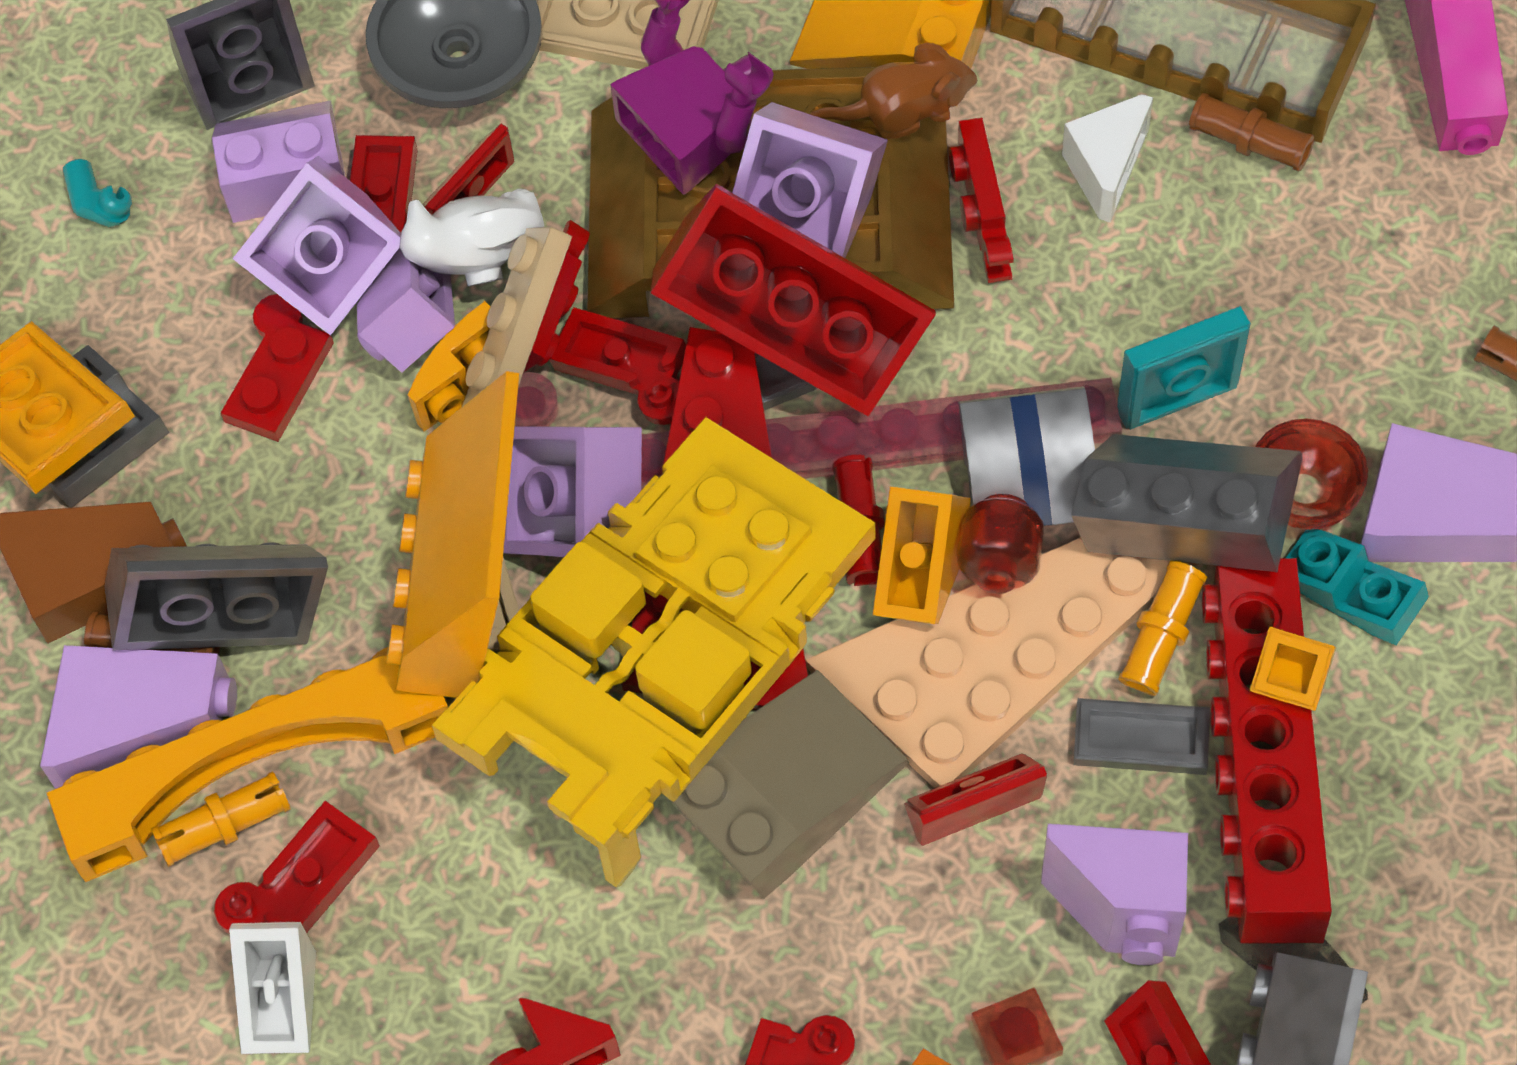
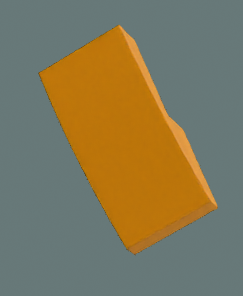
(441, 381)

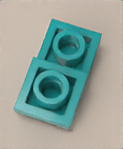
(1363, 593)

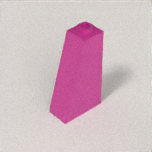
(1460, 72)

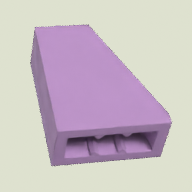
(128, 700)

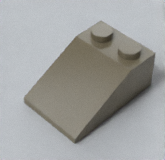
(788, 781)

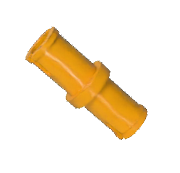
(1163, 628)
(220, 819)

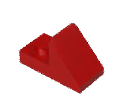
(562, 1039)

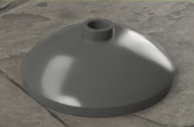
(415, 38)

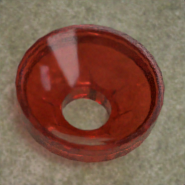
(1330, 458)

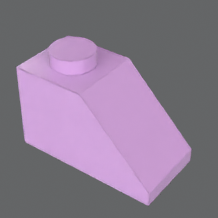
(404, 312)

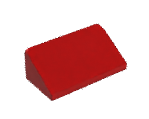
(476, 171)
(975, 798)

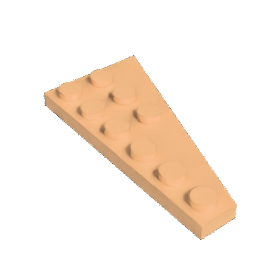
(992, 660)

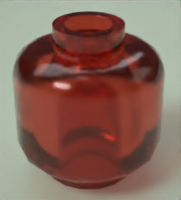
(1000, 543)

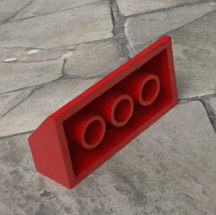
(789, 299)

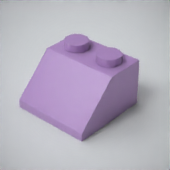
(266, 152)
(809, 173)
(321, 245)
(567, 483)
(1121, 886)

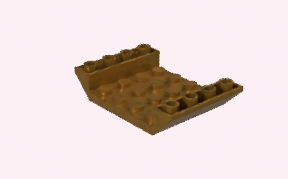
(639, 209)

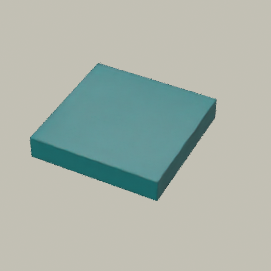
(1182, 368)

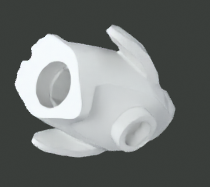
(469, 234)

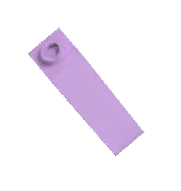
(1442, 501)

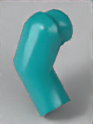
(91, 202)

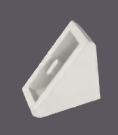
(1104, 150)
(273, 986)

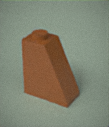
(65, 556)

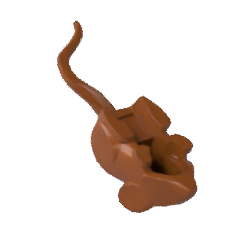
(907, 92)

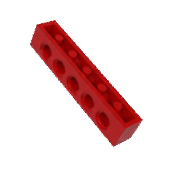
(1268, 903)

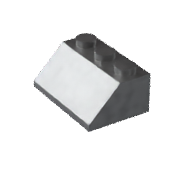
(1187, 501)
(213, 595)
(1305, 1013)

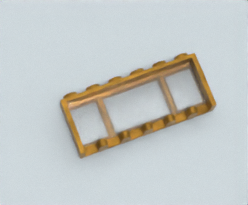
(1247, 53)

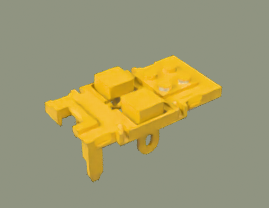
(746, 560)

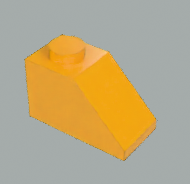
(918, 554)

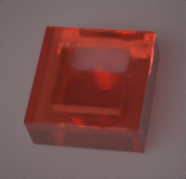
(1017, 1031)

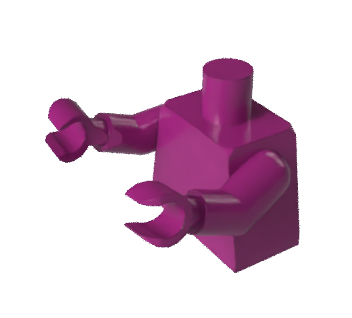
(684, 104)

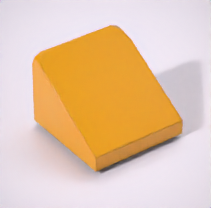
(1293, 668)

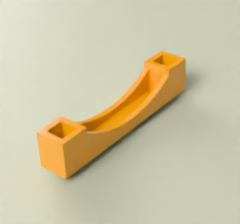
(110, 811)

